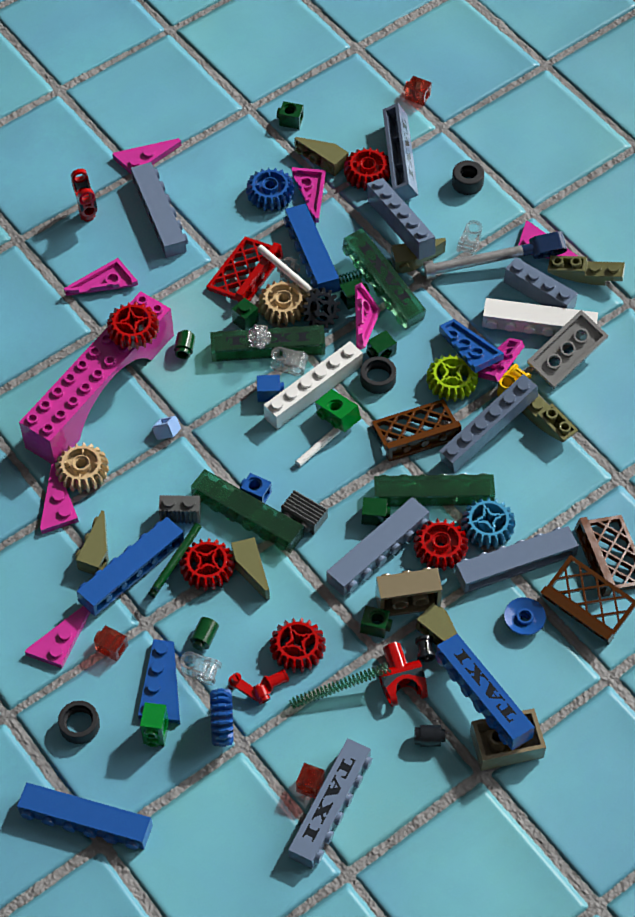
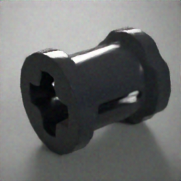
(425, 648)

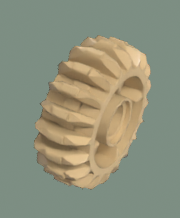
(282, 302)
(82, 456)

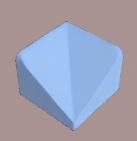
(166, 427)

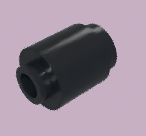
(429, 735)

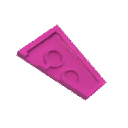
(511, 349)

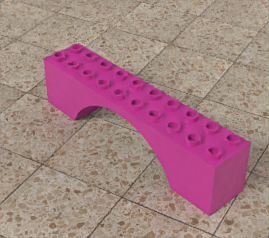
(62, 412)

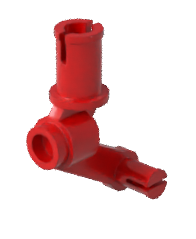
(261, 691)

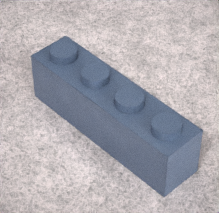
(539, 285)

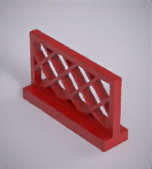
(257, 274)

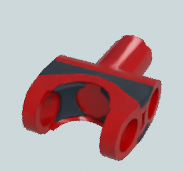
(84, 194)
(401, 675)

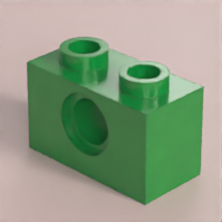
(337, 410)
(154, 724)

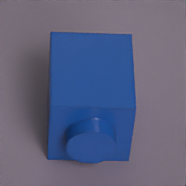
(268, 387)

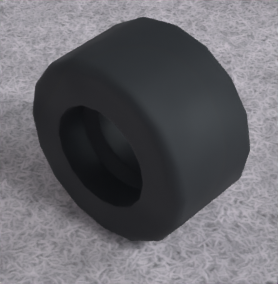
(468, 169)

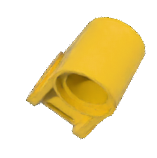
(510, 377)

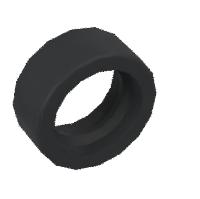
(378, 363)
(78, 737)

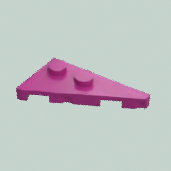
(108, 277)

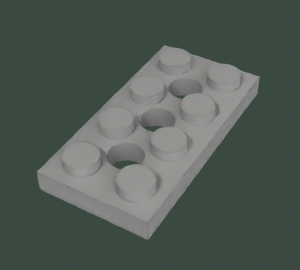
(567, 336)

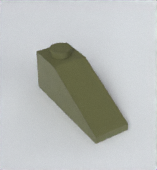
(405, 261)
(249, 565)
(436, 623)

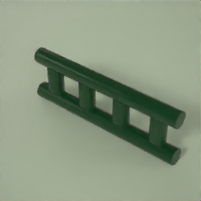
(174, 560)

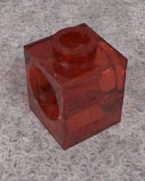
(417, 90)
(110, 643)
(310, 780)

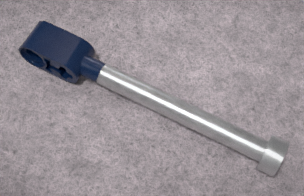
(539, 246)

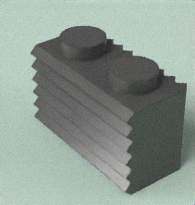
(180, 508)
(305, 512)

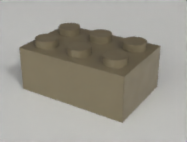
(408, 591)
(493, 753)

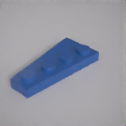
(471, 348)
(161, 680)

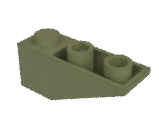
(324, 154)
(95, 549)

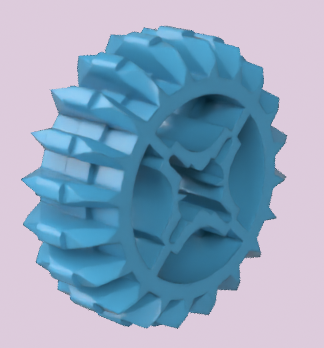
(484, 531)

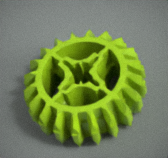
(451, 384)

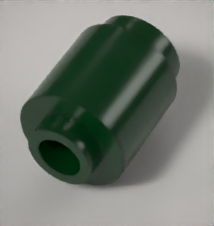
(184, 344)

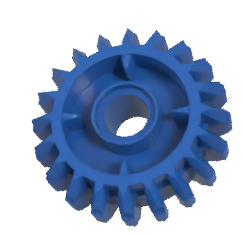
(270, 189)
(221, 717)

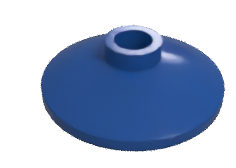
(528, 609)

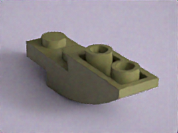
(584, 271)
(549, 420)

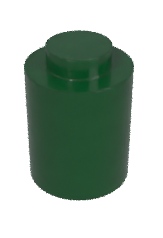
(204, 633)

